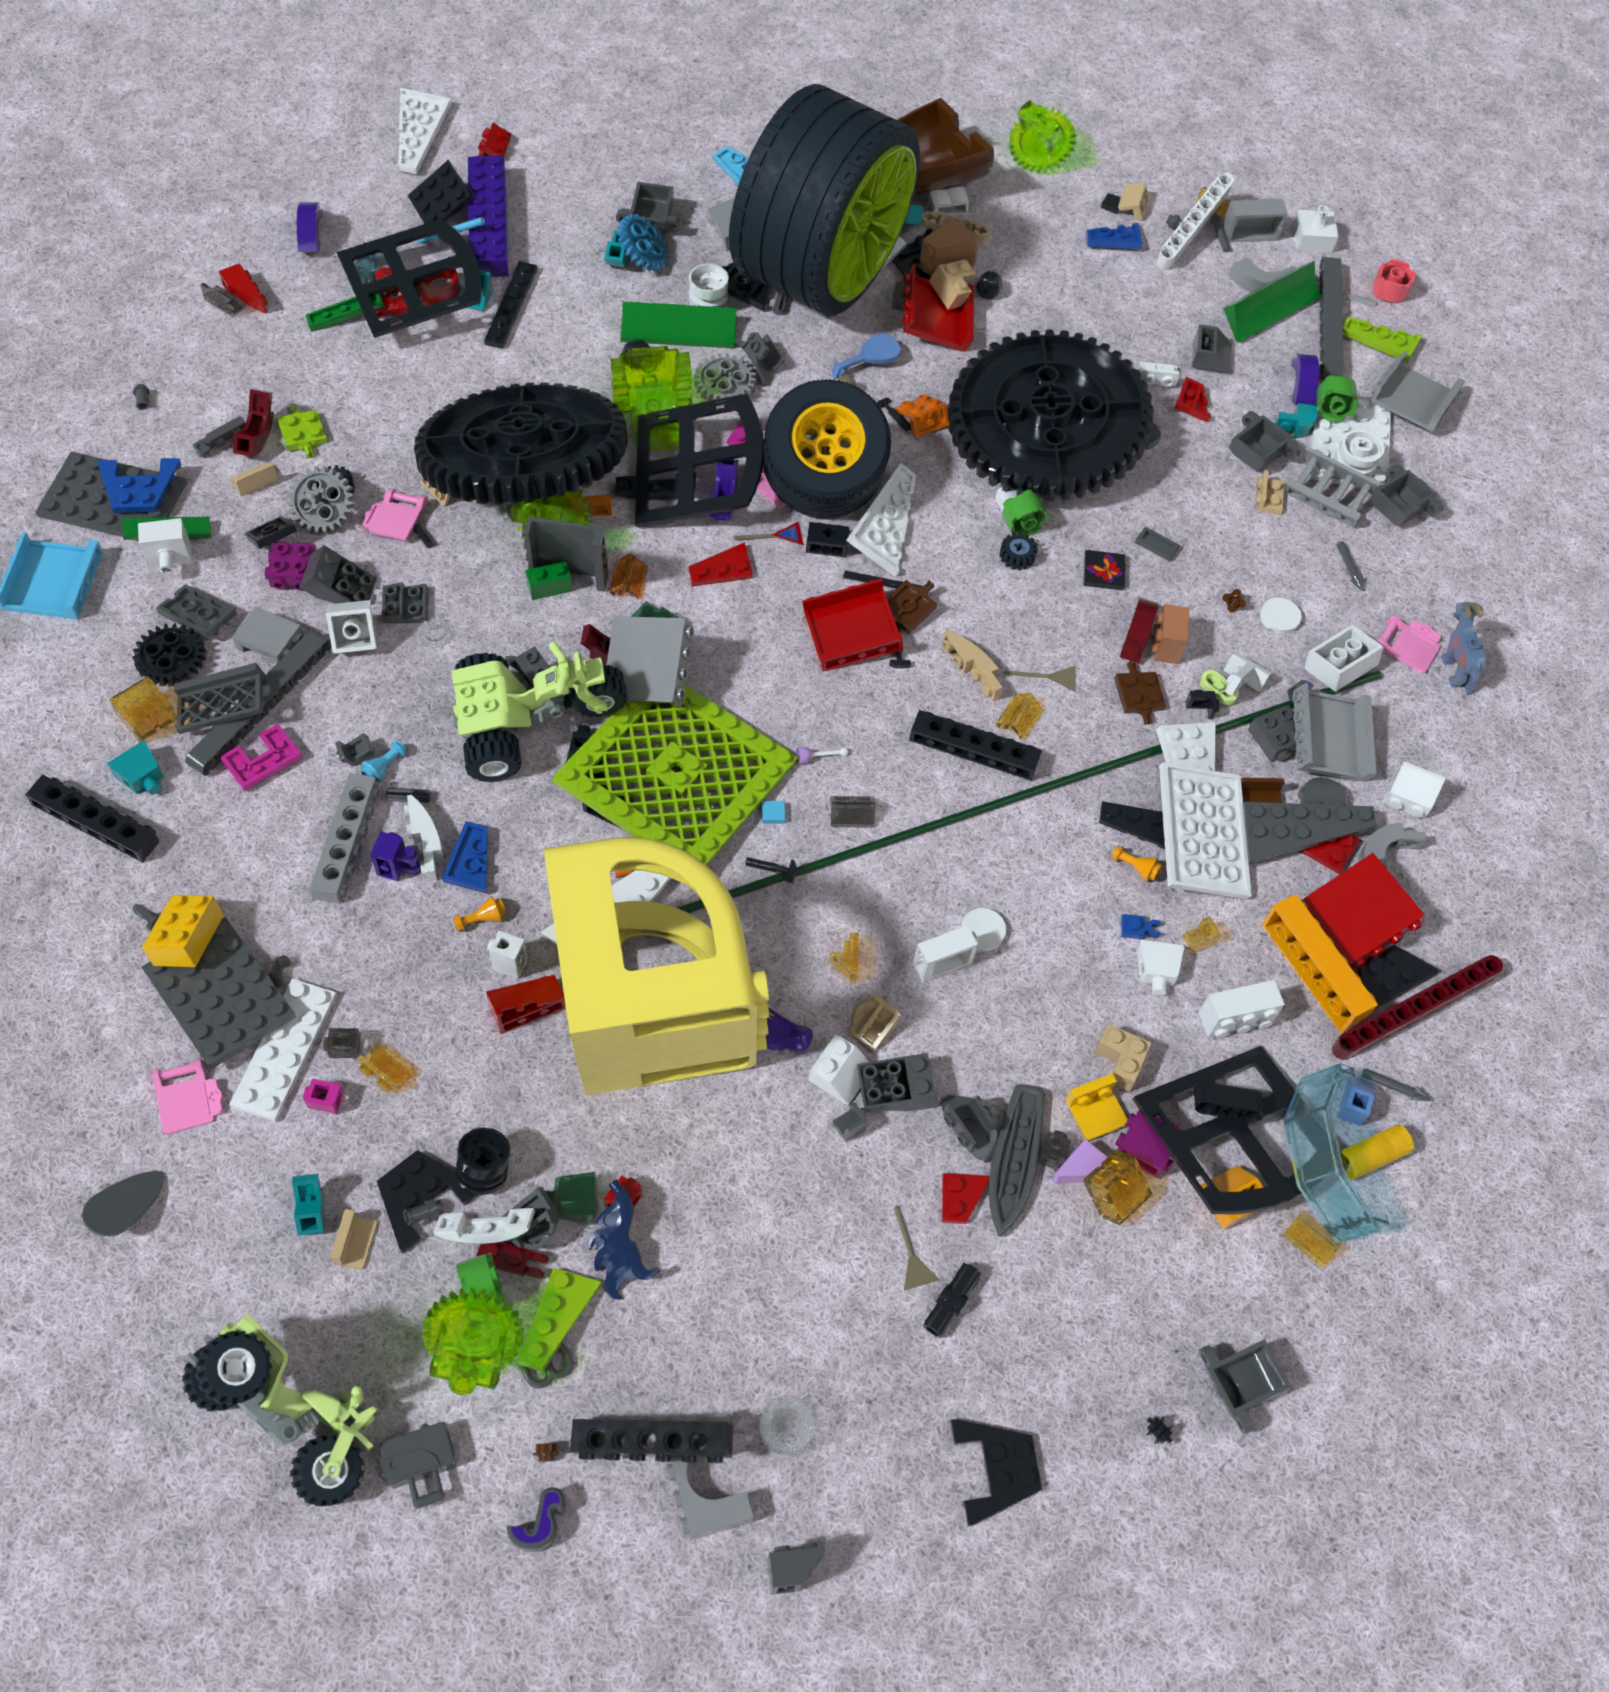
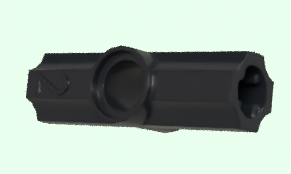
(952, 1300)

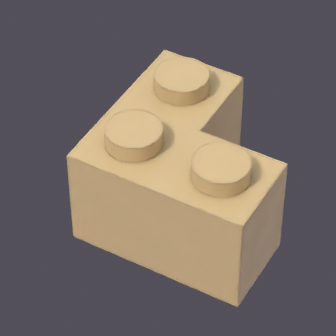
(951, 282)
(1126, 1051)

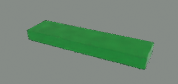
(339, 312)
(195, 526)

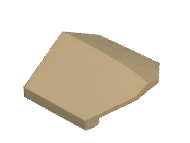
(874, 1022)

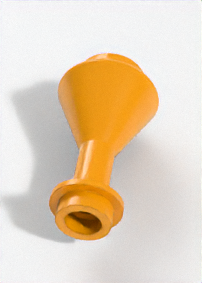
(1146, 866)
(490, 911)

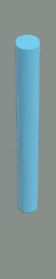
(459, 228)

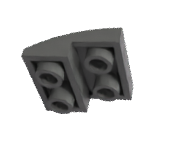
(404, 603)

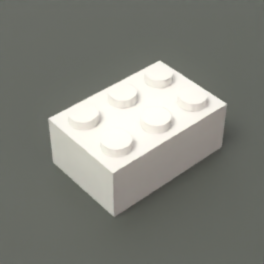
(1343, 658)
(1241, 1009)

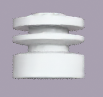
(708, 286)

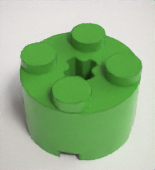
(1337, 398)
(1024, 513)
(480, 1273)

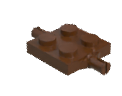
(911, 605)
(1140, 692)

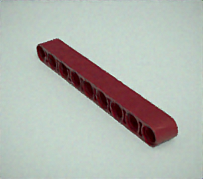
(1410, 1013)

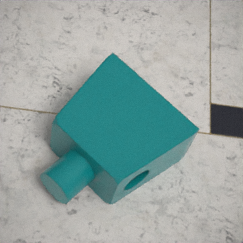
(137, 769)

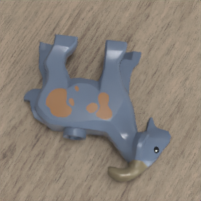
(1465, 648)

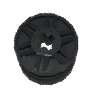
(482, 1161)

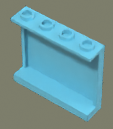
(49, 577)

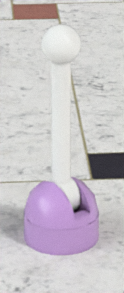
(805, 754)

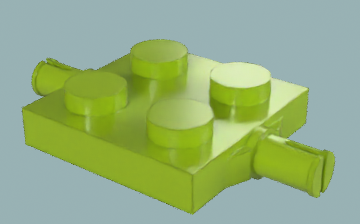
(301, 430)

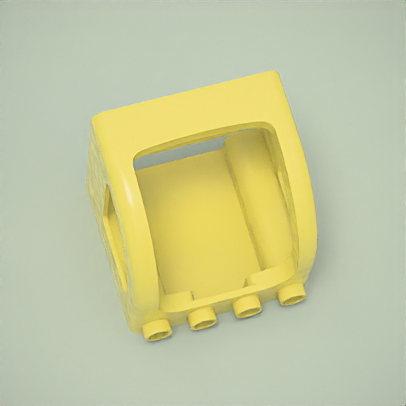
(660, 1019)

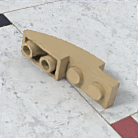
(971, 658)

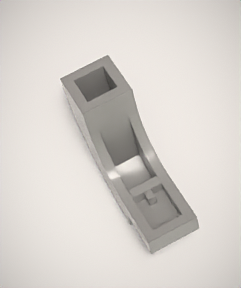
(1250, 277)
(1391, 837)

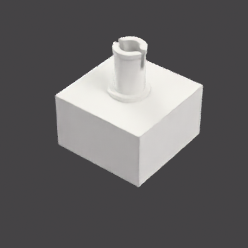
(1315, 230)
(164, 544)
(351, 626)

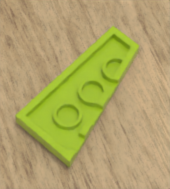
(1381, 338)
(556, 1315)

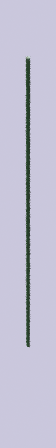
(862, 849)

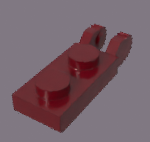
(514, 1259)

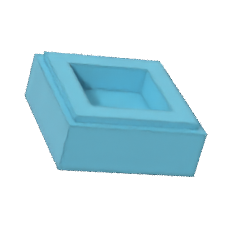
(773, 812)

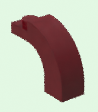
(257, 426)
(1139, 630)
(596, 643)

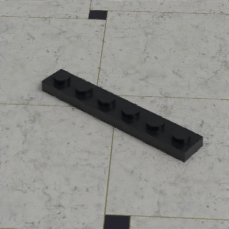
(510, 305)

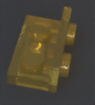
(386, 1068)

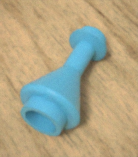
(377, 766)

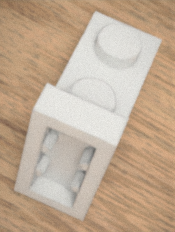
(1243, 672)

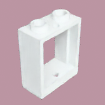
(945, 953)

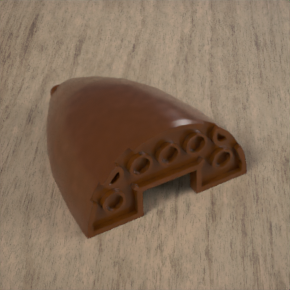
(945, 152)

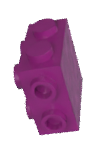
(288, 564)
(1145, 1145)

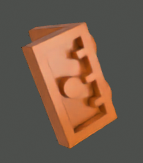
(925, 414)

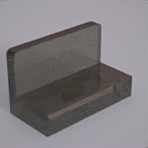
(222, 299)
(852, 811)

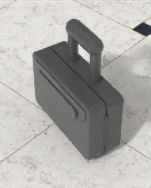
(416, 1457)

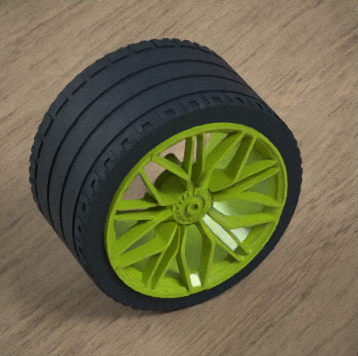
(823, 198)

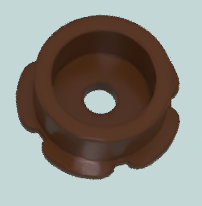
(546, 1452)

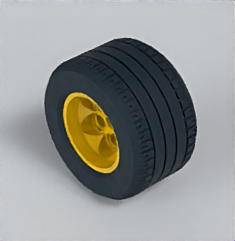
(813, 410)

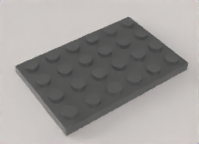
(82, 499)
(222, 1000)

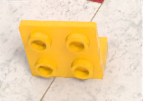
(1096, 1108)

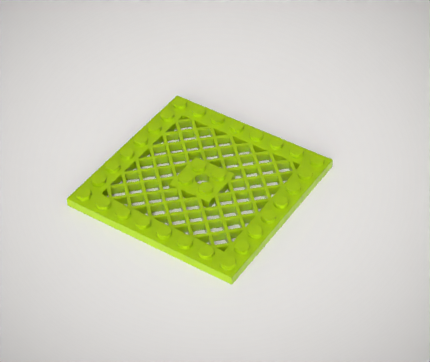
(778, 761)

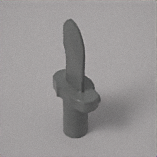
(144, 914)

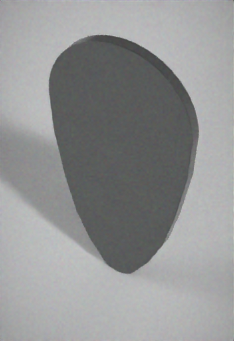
(122, 1203)

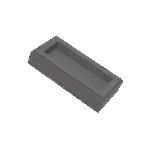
(1157, 544)

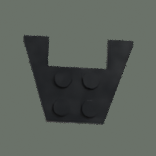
(911, 256)
(410, 1185)
(1008, 1464)

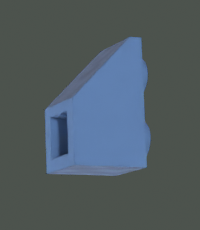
(1356, 1101)

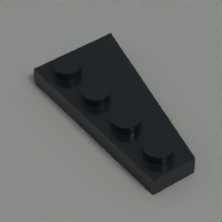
(1136, 821)

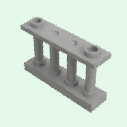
(1327, 505)

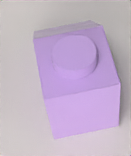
(1079, 1164)

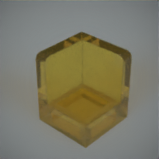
(1203, 936)

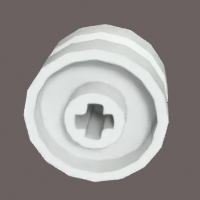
(1360, 451)

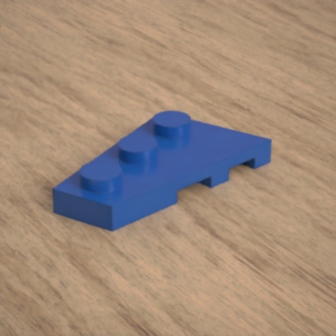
(1115, 238)
(469, 859)

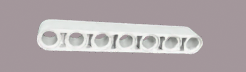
(1195, 220)

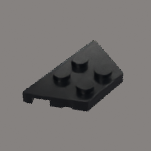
(745, 287)
(1393, 974)

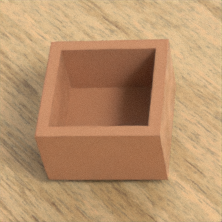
(1170, 634)

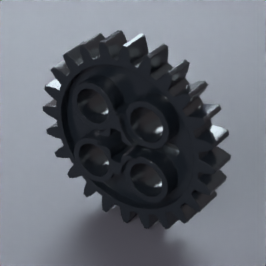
(169, 654)

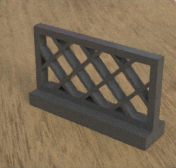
(218, 685)

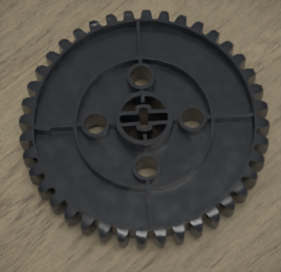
(1050, 414)
(521, 443)

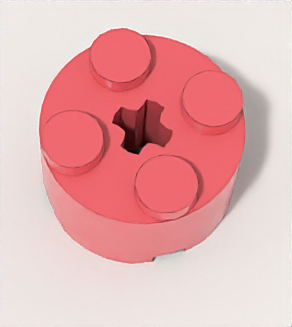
(1393, 281)

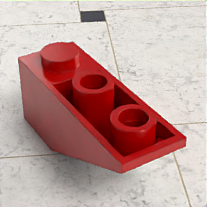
(240, 284)

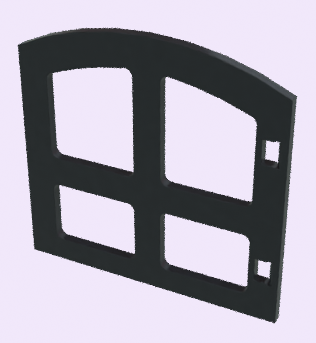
(404, 279)
(688, 460)
(1179, 1144)

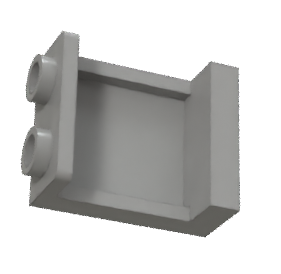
(267, 634)

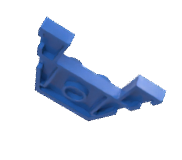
(137, 493)

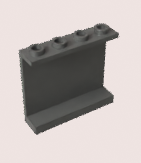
(560, 541)

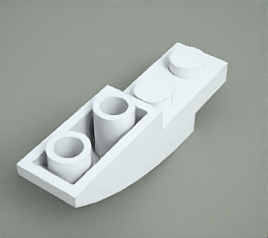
(425, 835)

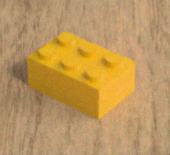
(183, 931)

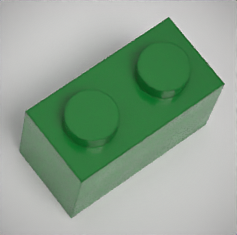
(548, 580)

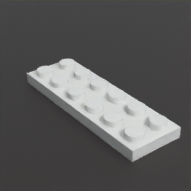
(283, 1053)

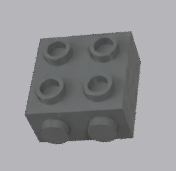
(1275, 733)

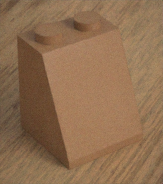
(948, 244)

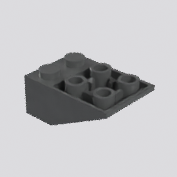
(336, 578)
(897, 1084)

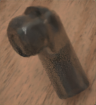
(276, 968)

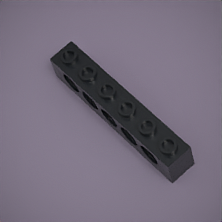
(983, 753)
(43, 796)
(586, 1432)

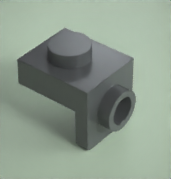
(355, 750)

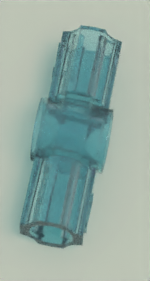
(366, 268)

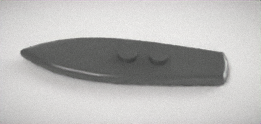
(1016, 1156)

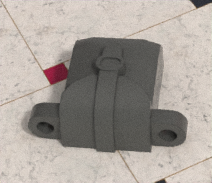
(654, 204)
(1262, 442)
(1404, 496)
(1245, 1380)

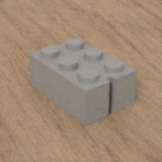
(1254, 220)

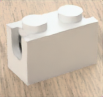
(507, 954)

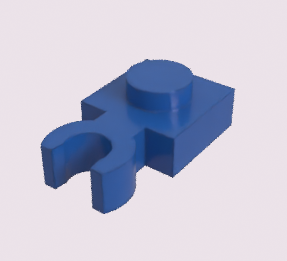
(1135, 927)

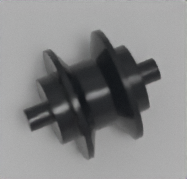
(1159, 1430)

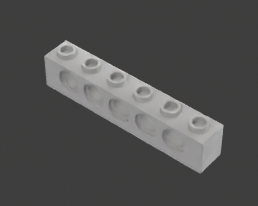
(355, 788)

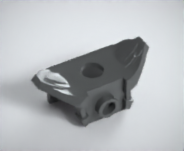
(763, 355)
(528, 664)
(983, 1140)

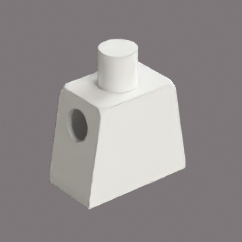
(1159, 964)

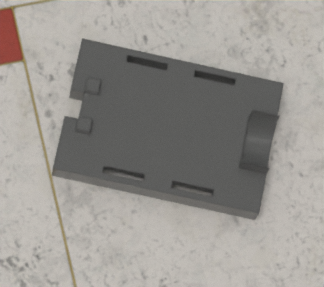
(197, 611)

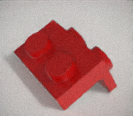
(494, 142)

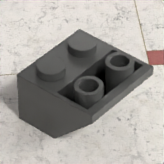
(1211, 349)
(791, 1568)

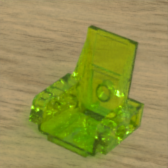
(652, 382)

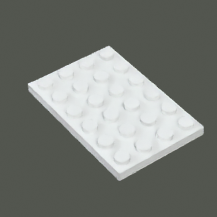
(1329, 434)
(1204, 831)

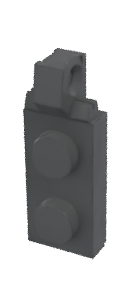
(218, 436)

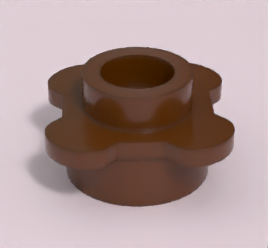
(1238, 596)

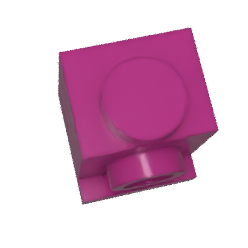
(319, 1088)

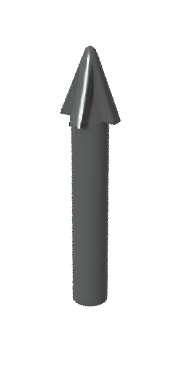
(1215, 220)
(1357, 579)
(1415, 1094)

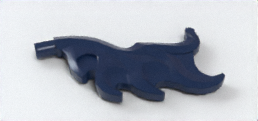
(614, 1246)

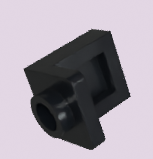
(1203, 700)

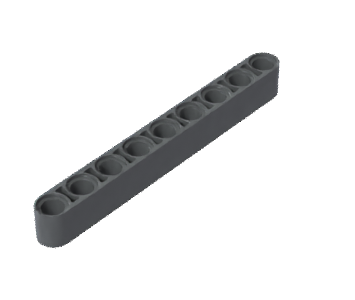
(1331, 317)
(279, 681)

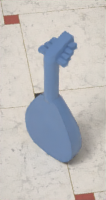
(877, 350)

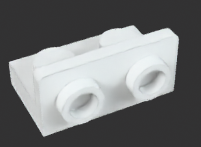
(1159, 373)

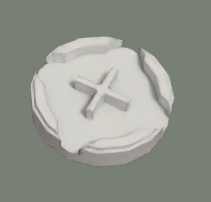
(1280, 615)
(987, 926)

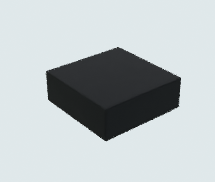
(1111, 203)

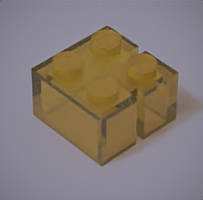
(143, 709)
(1118, 1187)

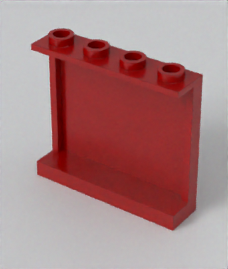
(931, 320)
(852, 625)
(1364, 911)

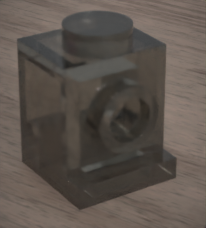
(339, 1036)
(1053, 1157)

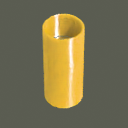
(1375, 1151)

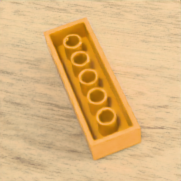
(1319, 963)

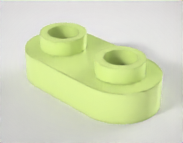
(1219, 686)

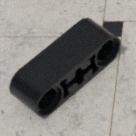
(1228, 1102)

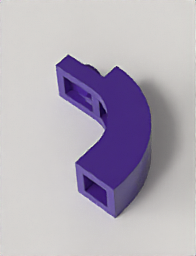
(308, 226)
(1306, 379)
(725, 484)

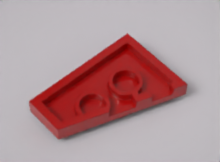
(722, 567)

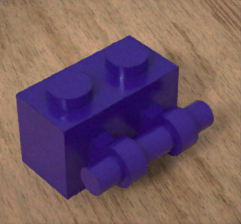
(392, 857)

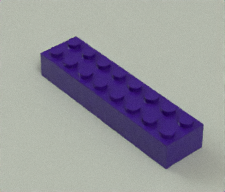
(489, 191)

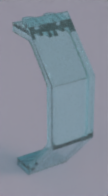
(1319, 1161)

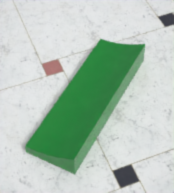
(1272, 301)
(678, 324)

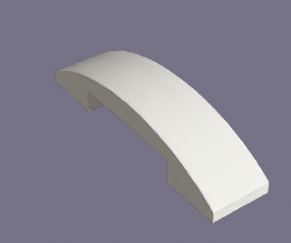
(483, 1230)

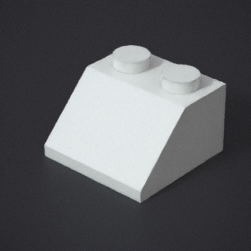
(1414, 790)
(837, 1069)

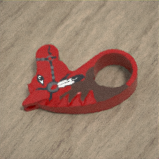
(395, 304)

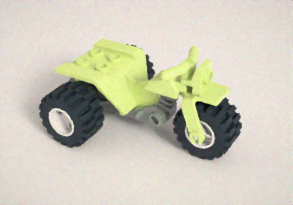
(495, 699)
(246, 1370)

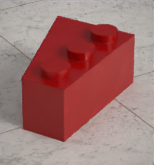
(525, 1002)

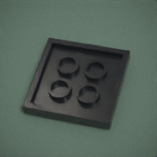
(441, 195)

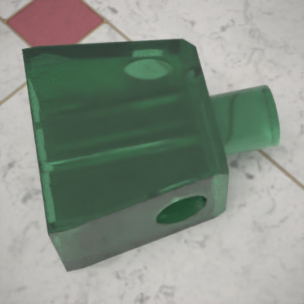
(575, 1197)

